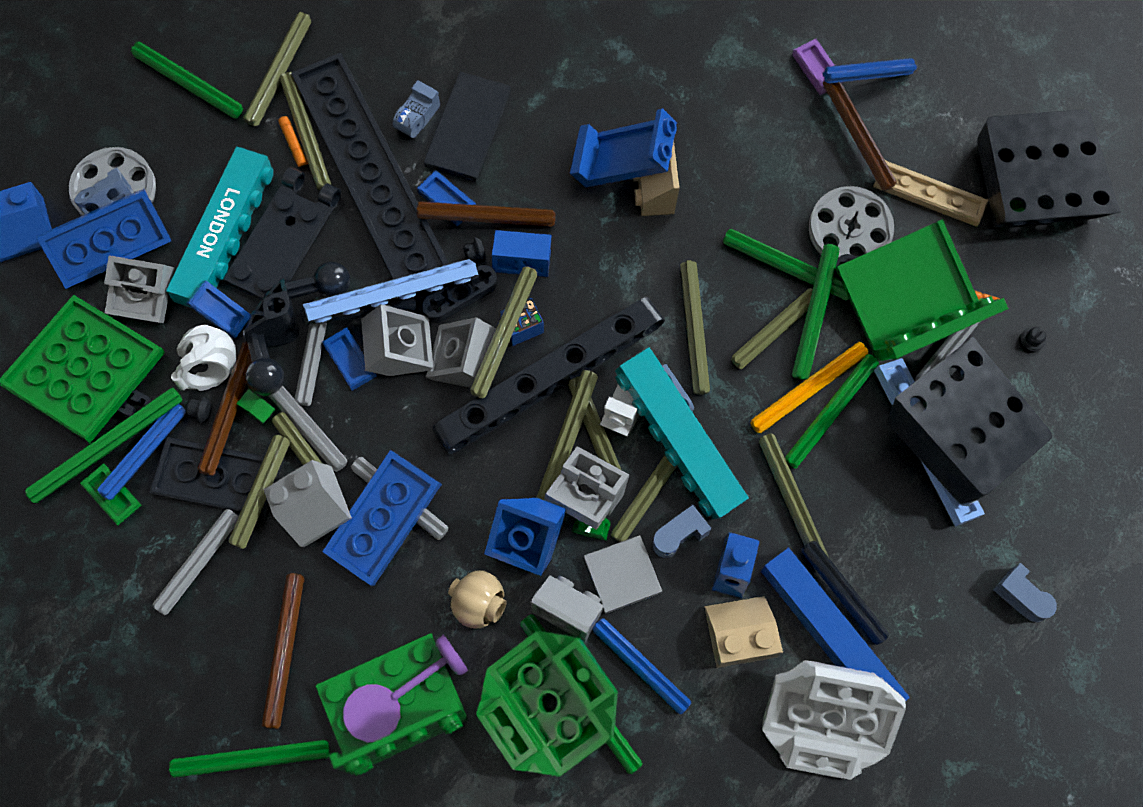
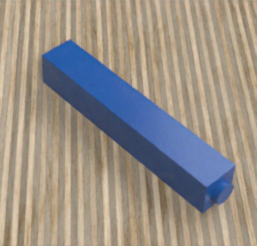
(823, 618)

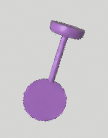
(375, 711)

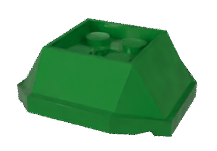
(516, 708)

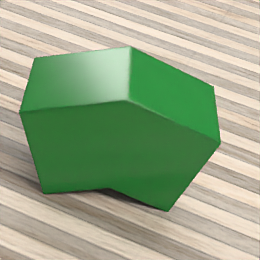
(255, 406)
(586, 530)

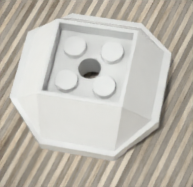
(832, 719)

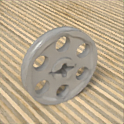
(101, 160)
(843, 216)

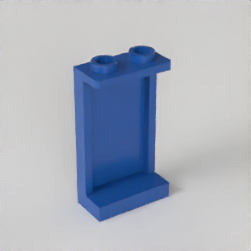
(624, 151)

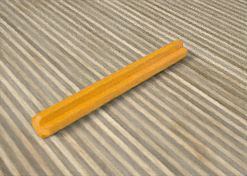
(809, 387)

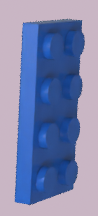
(118, 230)
(382, 518)

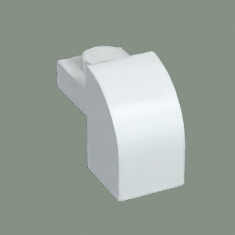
(620, 413)

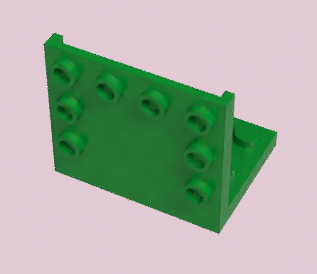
(913, 293)
(424, 710)

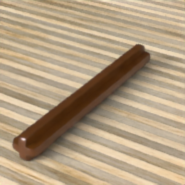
(860, 135)
(487, 214)
(226, 413)
(283, 651)

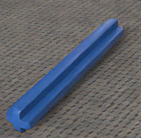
(869, 70)
(140, 452)
(641, 666)

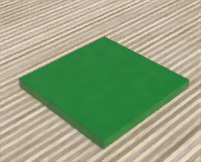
(81, 368)

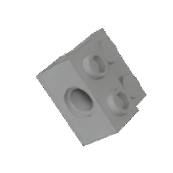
(129, 274)
(588, 487)

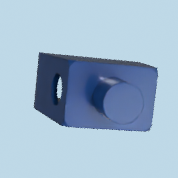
(735, 564)

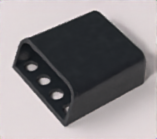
(1048, 165)
(970, 426)

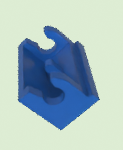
(519, 249)

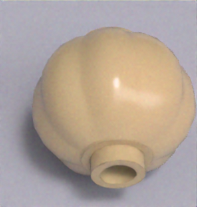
(477, 599)

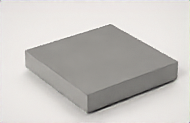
(622, 574)

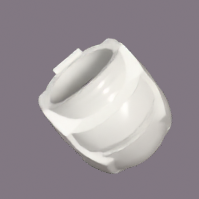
(204, 346)

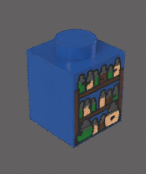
(529, 324)

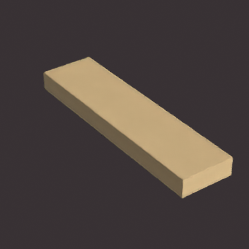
(936, 195)

